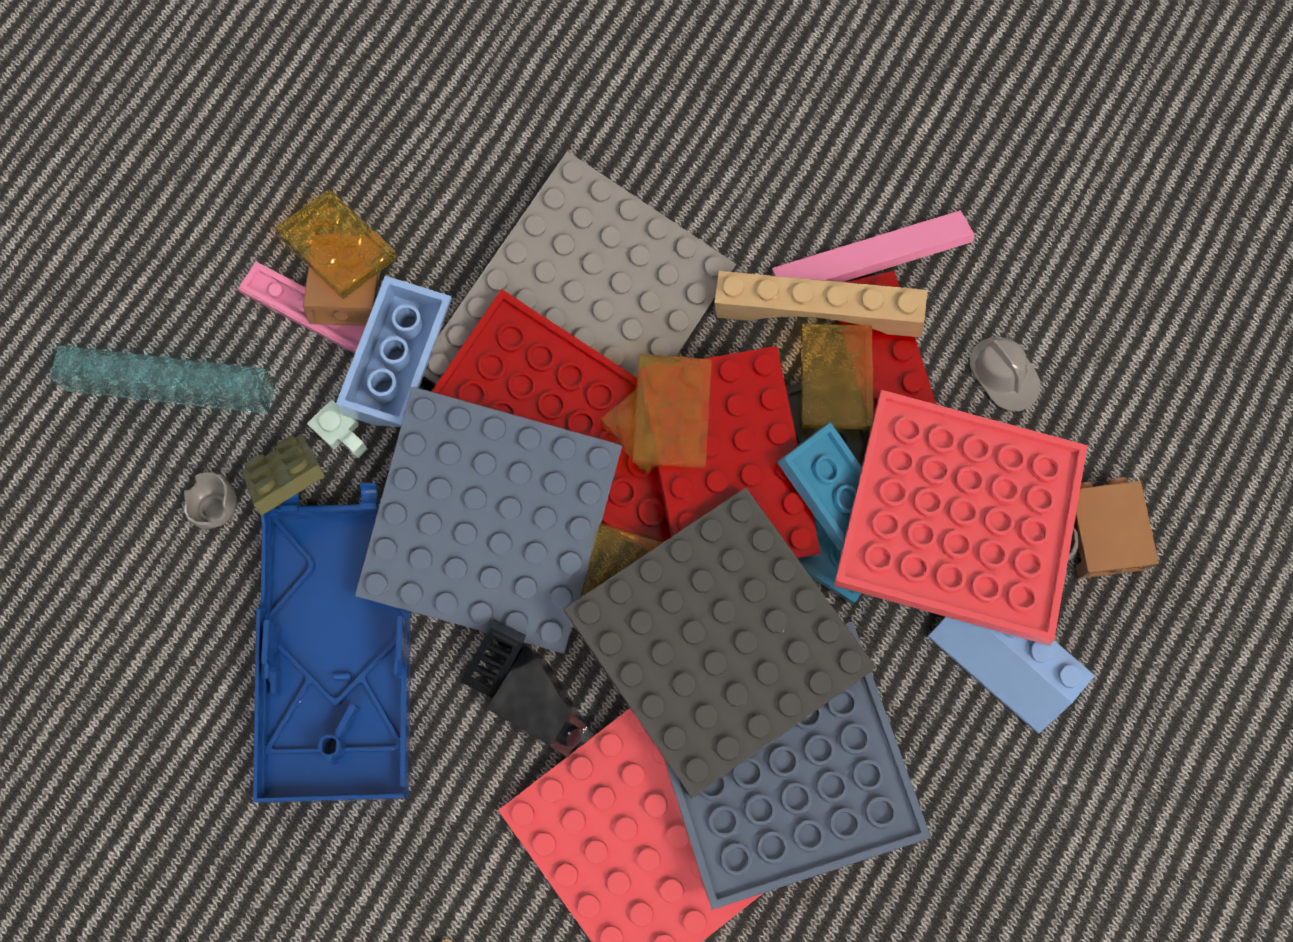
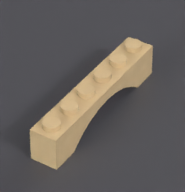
(766, 296)

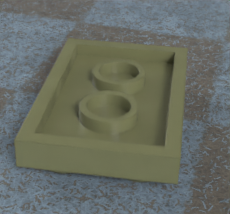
(281, 473)

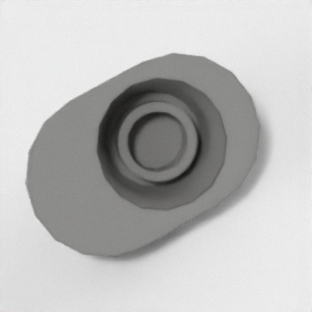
(1005, 373)

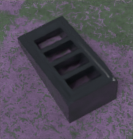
(504, 635)

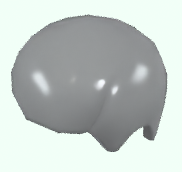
(209, 501)

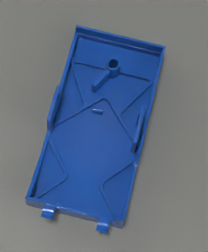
(327, 663)

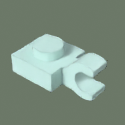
(337, 429)

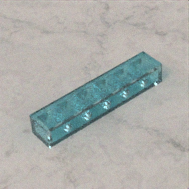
(163, 379)

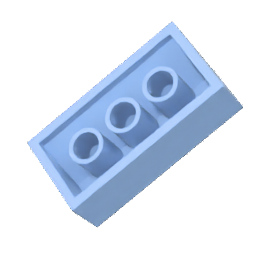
(392, 352)
(1023, 674)

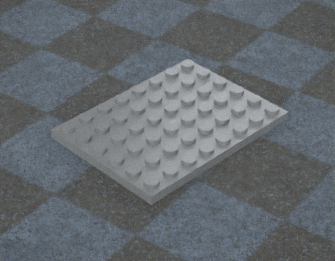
(595, 269)

